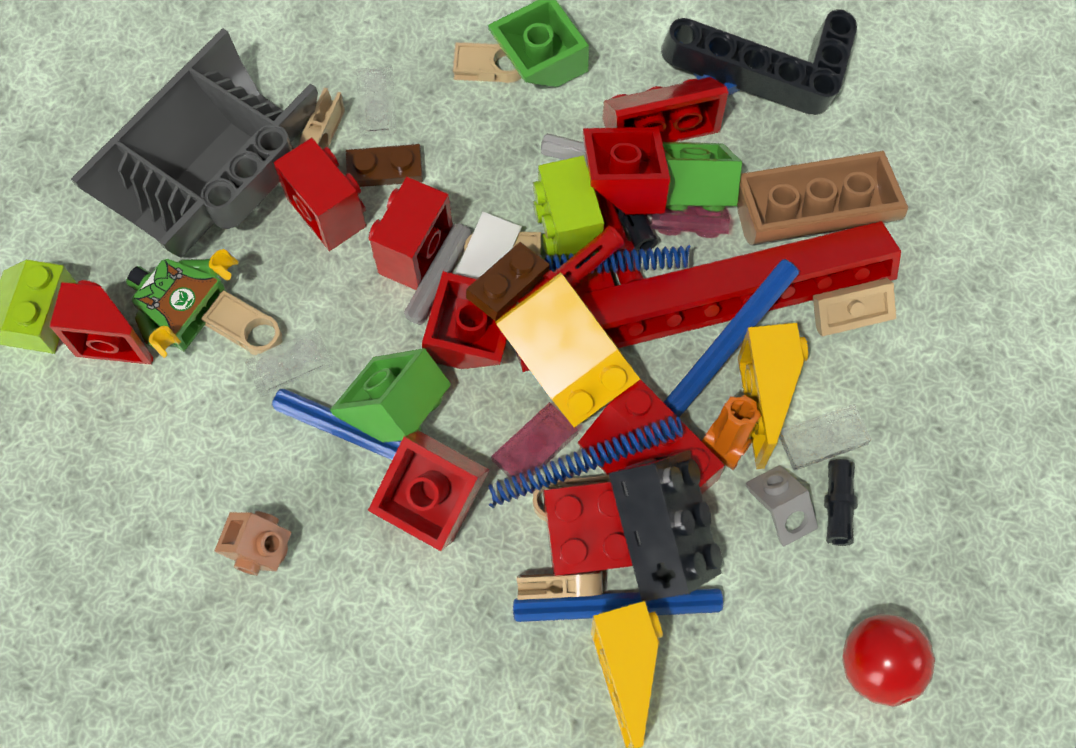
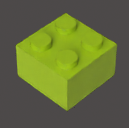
(566, 206)

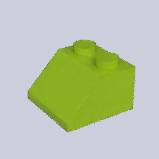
(28, 304)

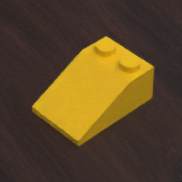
(567, 350)
(769, 373)
(627, 654)

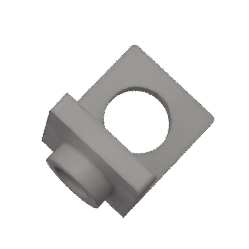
(782, 497)

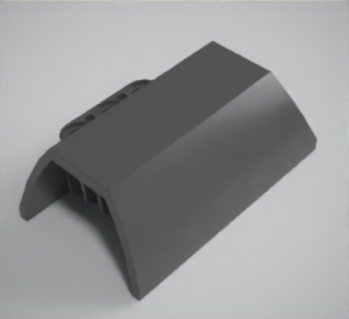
(197, 150)

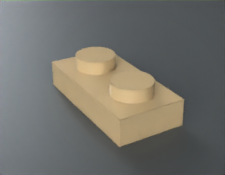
(854, 307)

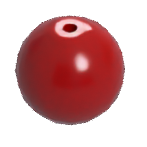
(888, 660)

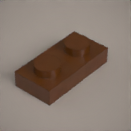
(384, 164)
(507, 281)

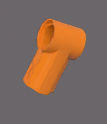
(732, 430)

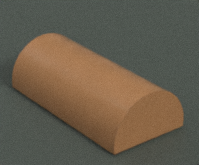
(819, 197)

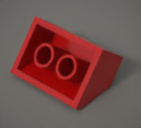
(678, 110)
(634, 410)

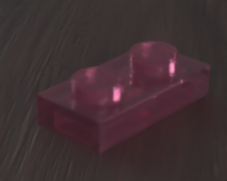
(694, 219)
(535, 443)

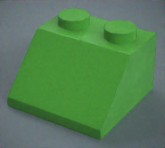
(542, 43)
(702, 175)
(393, 395)

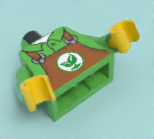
(177, 298)

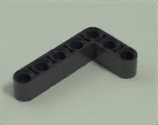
(773, 74)

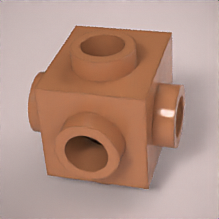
(253, 541)

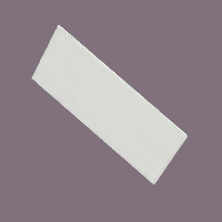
(488, 244)

